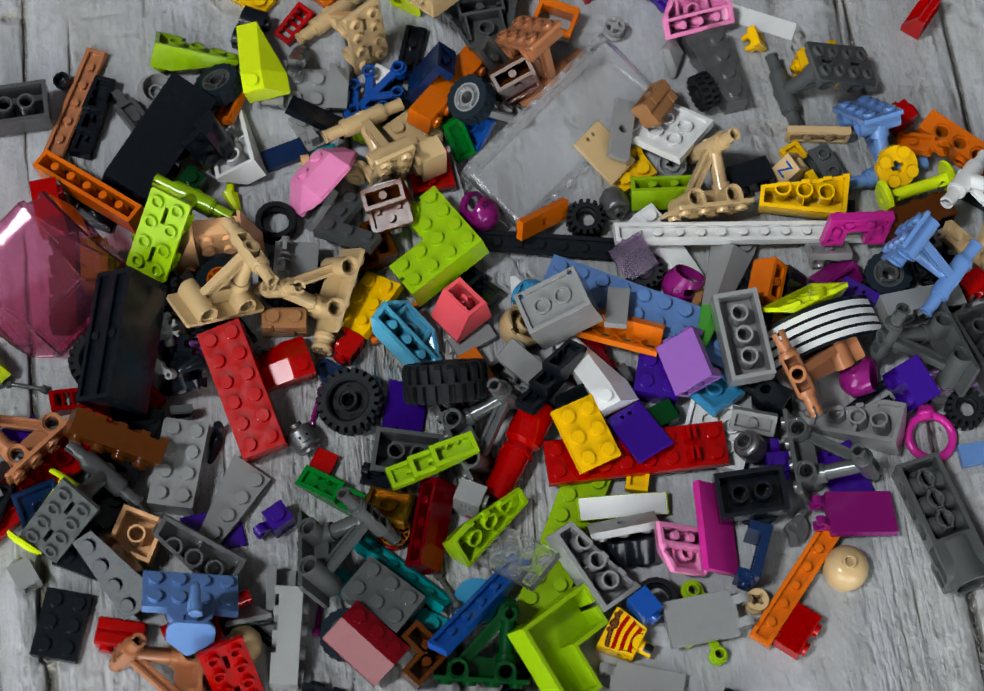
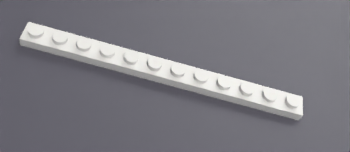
(726, 232)

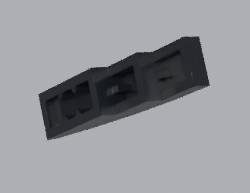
(93, 117)
(481, 285)
(549, 380)

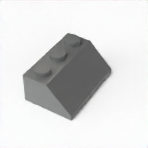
(395, 445)

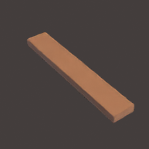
(70, 113)

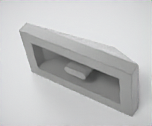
(249, 615)

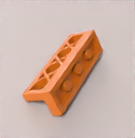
(638, 330)

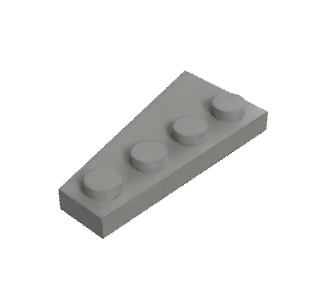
(234, 498)

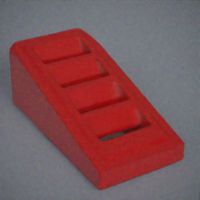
(289, 20)
(62, 394)

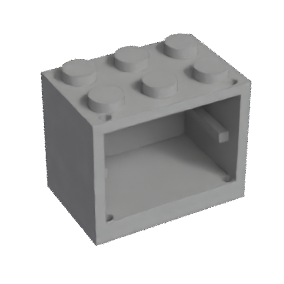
(558, 308)

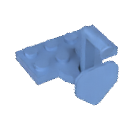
(190, 605)

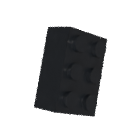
(750, 493)

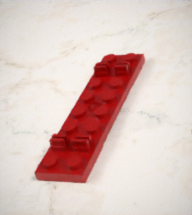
(693, 449)

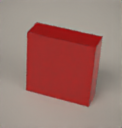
(324, 461)

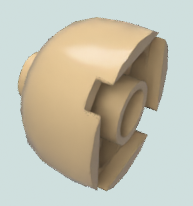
(513, 326)
(845, 568)

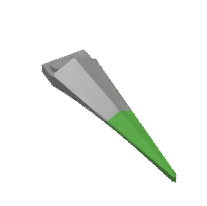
(724, 274)

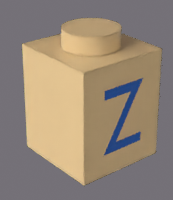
(790, 168)

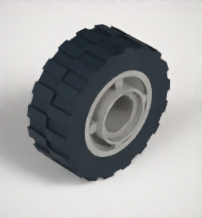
(471, 99)

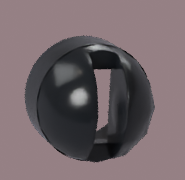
(58, 83)

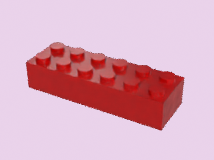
(243, 390)

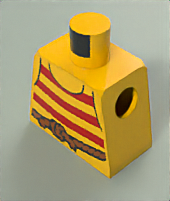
(624, 637)

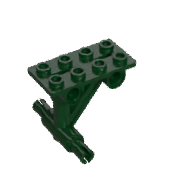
(487, 668)

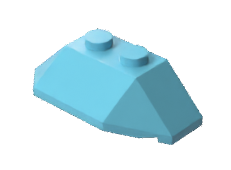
(405, 332)

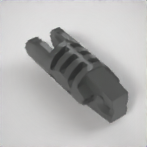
(297, 60)

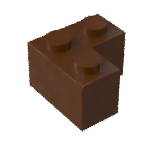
(424, 659)

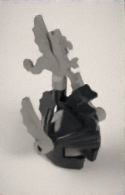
(181, 368)

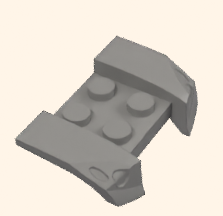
(320, 87)

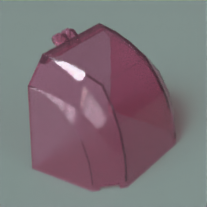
(49, 275)

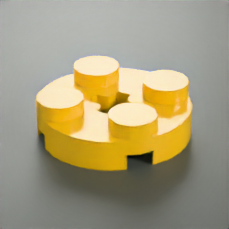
(885, 162)

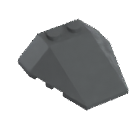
(480, 18)

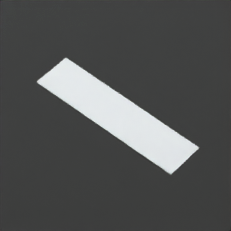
(764, 22)

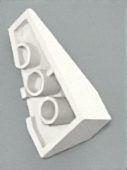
(245, 162)
(669, 254)
(605, 384)

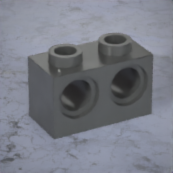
(823, 161)

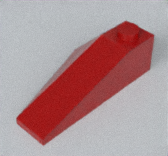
(287, 364)

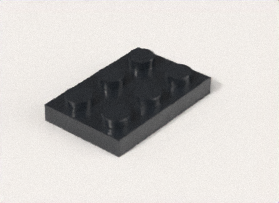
(61, 625)

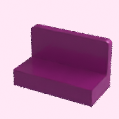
(836, 272)

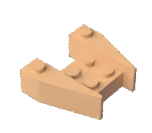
(209, 238)

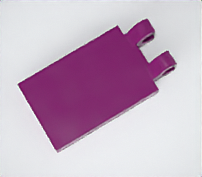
(855, 513)

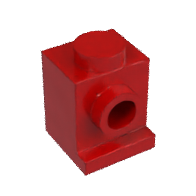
(348, 347)

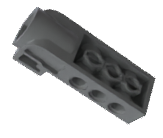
(942, 523)

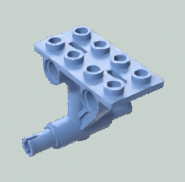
(872, 120)
(914, 245)

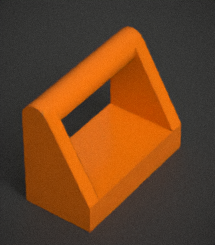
(560, 10)

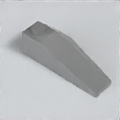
(873, 425)

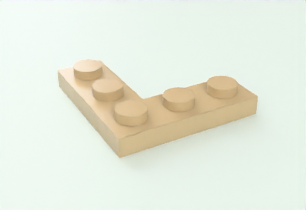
(957, 240)

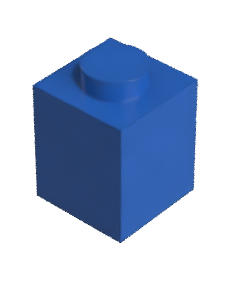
(645, 606)

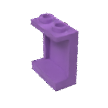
(687, 362)

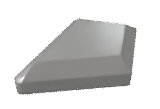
(672, 56)

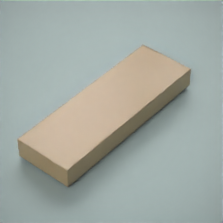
(817, 134)

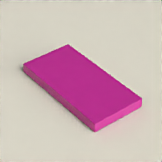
(715, 539)

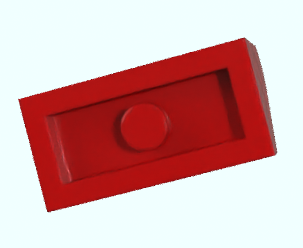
(920, 17)

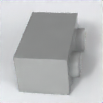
(470, 498)

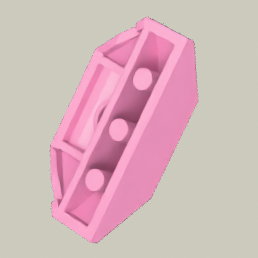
(693, 16)
(319, 177)
(679, 548)

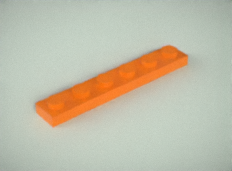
(793, 588)

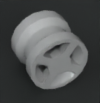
(611, 24)

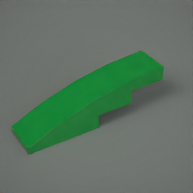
(324, 487)

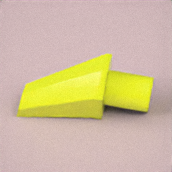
(231, 197)

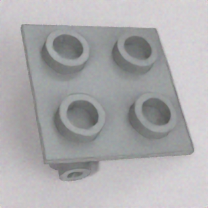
(294, 257)

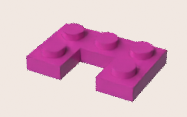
(873, 225)

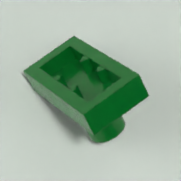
(458, 139)

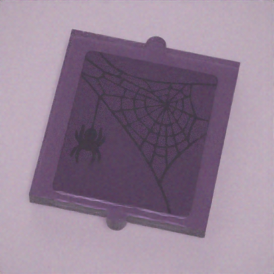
(633, 257)

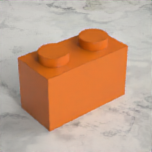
(769, 278)

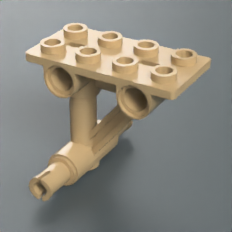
(359, 26)
(385, 159)
(723, 197)
(229, 290)
(335, 294)

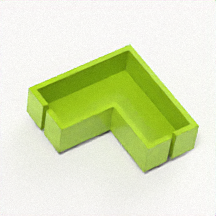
(445, 248)
(552, 639)

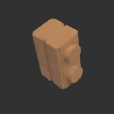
(655, 104)
(284, 322)

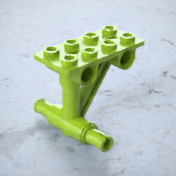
(163, 223)

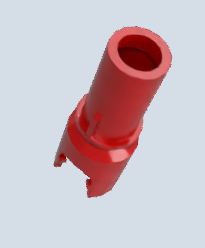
(523, 437)

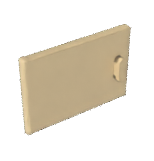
(595, 151)

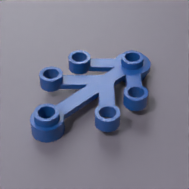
(375, 93)

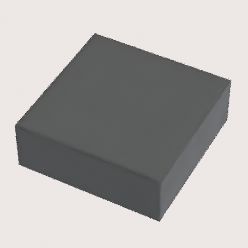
(182, 411)

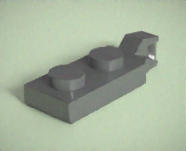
(127, 109)

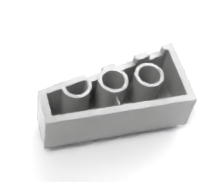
(521, 366)
(591, 566)

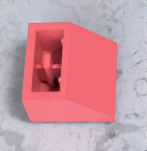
(460, 310)

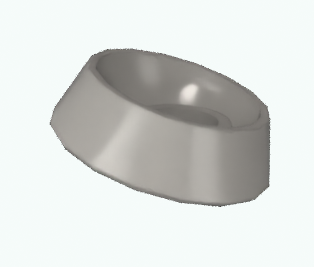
(150, 87)

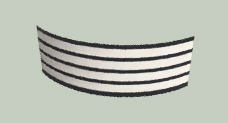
(825, 324)

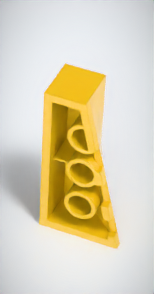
(806, 197)

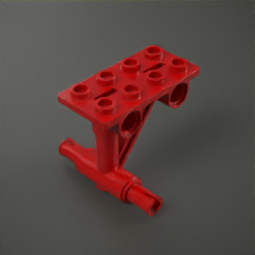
(228, 660)

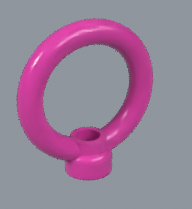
(925, 414)

